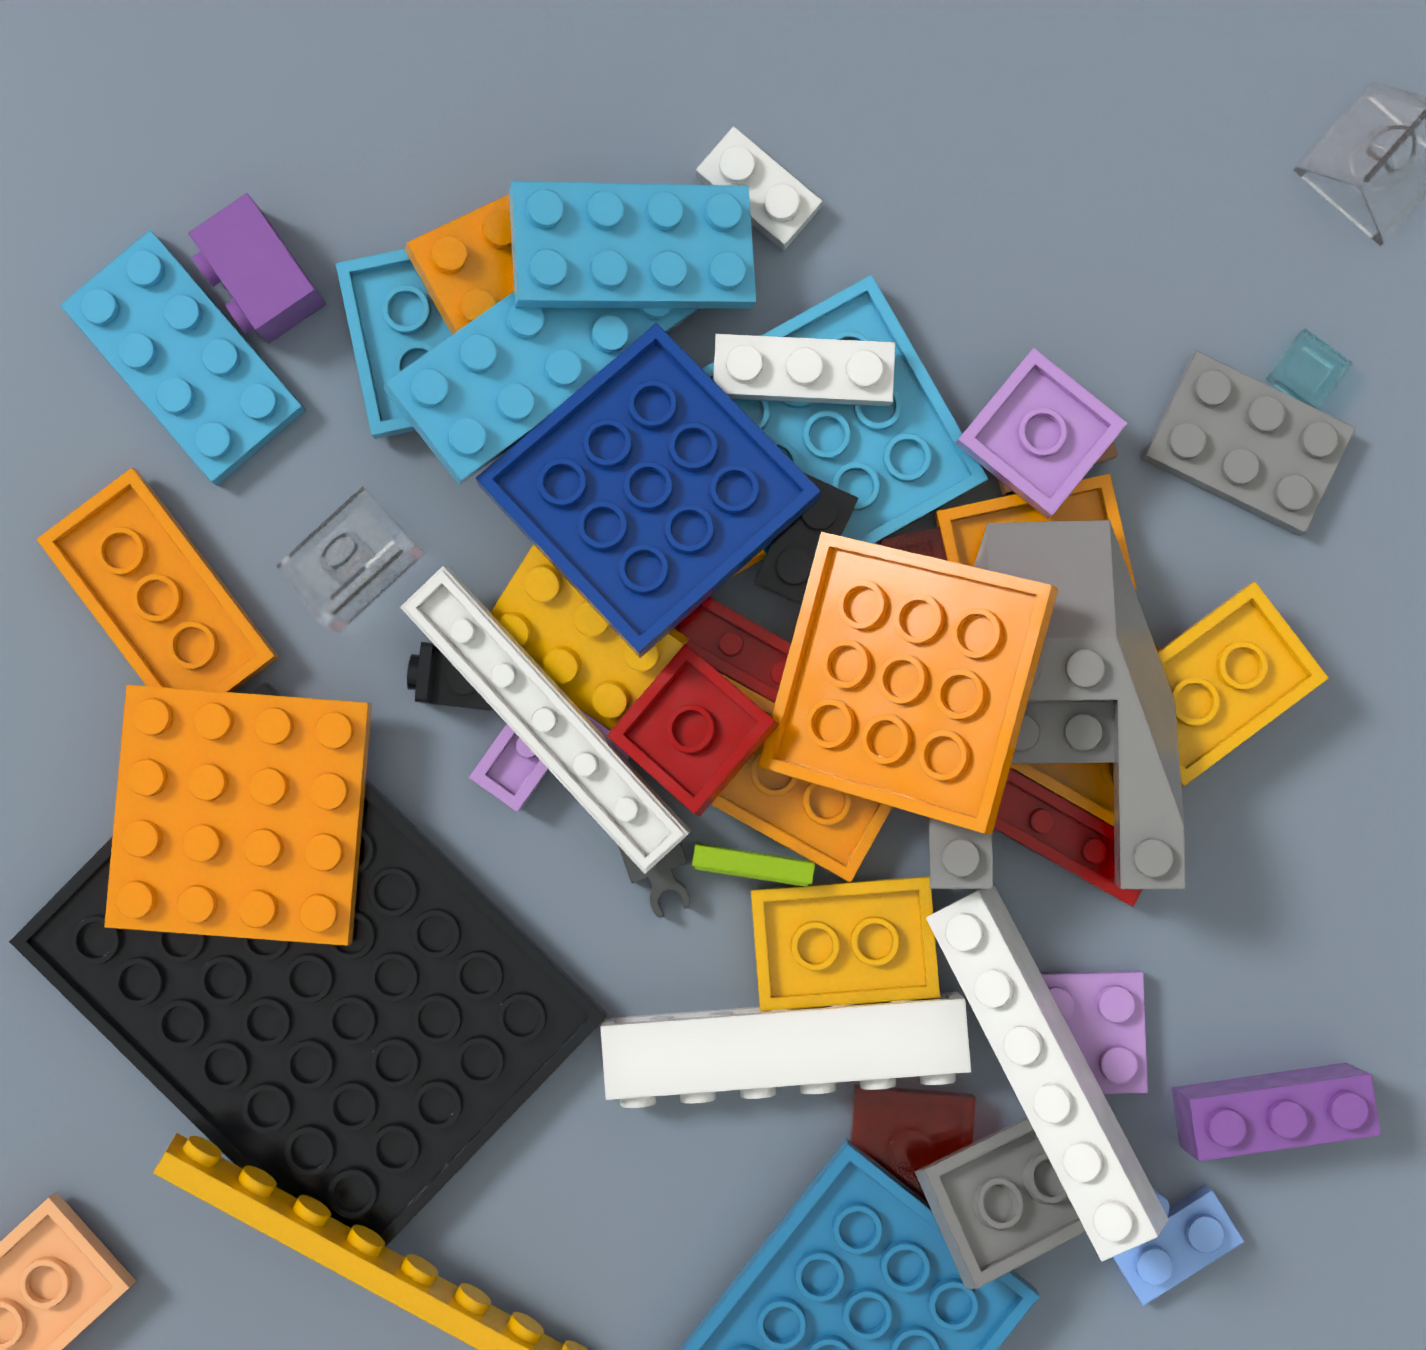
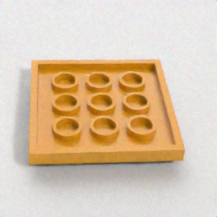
(908, 680)
(238, 815)

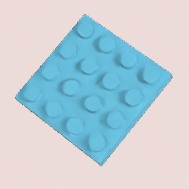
(890, 457)

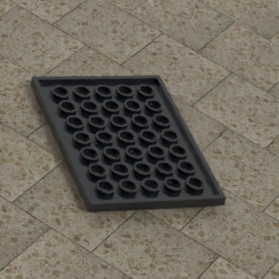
(329, 1063)

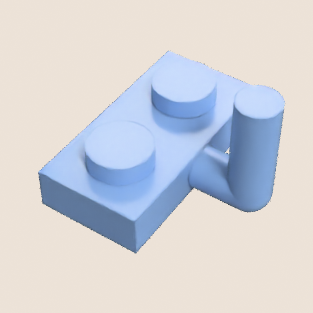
(1191, 1240)

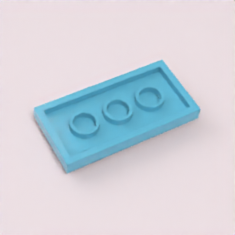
(631, 245)
(183, 357)

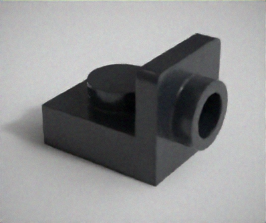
(440, 682)

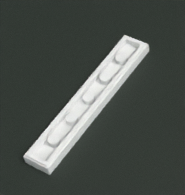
(545, 719)

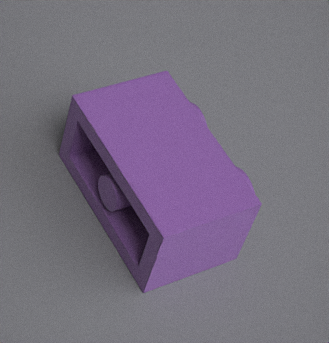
(256, 269)

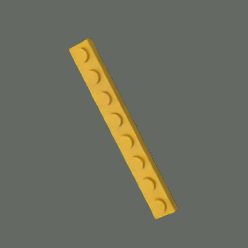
(350, 1252)

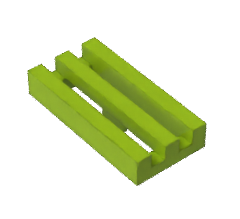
(753, 864)

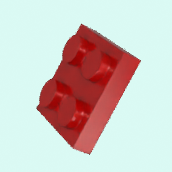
(692, 730)

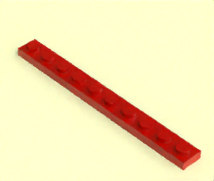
(1026, 810)

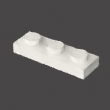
(805, 369)

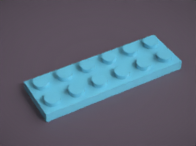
(509, 373)

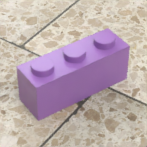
(1275, 1111)

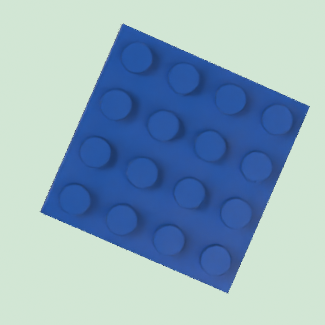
(648, 489)

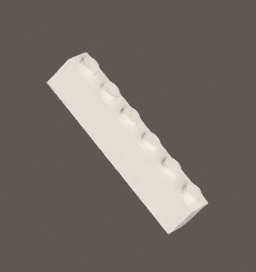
(783, 1047)
(1049, 1073)

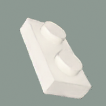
(777, 199)

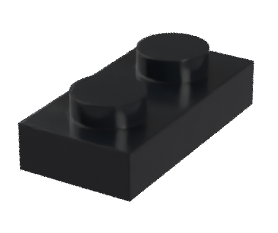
(793, 551)

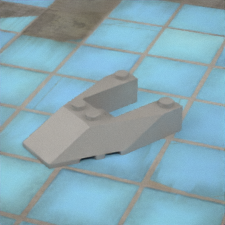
(1091, 701)

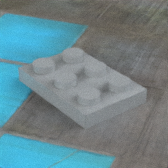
(1248, 443)
(998, 1203)

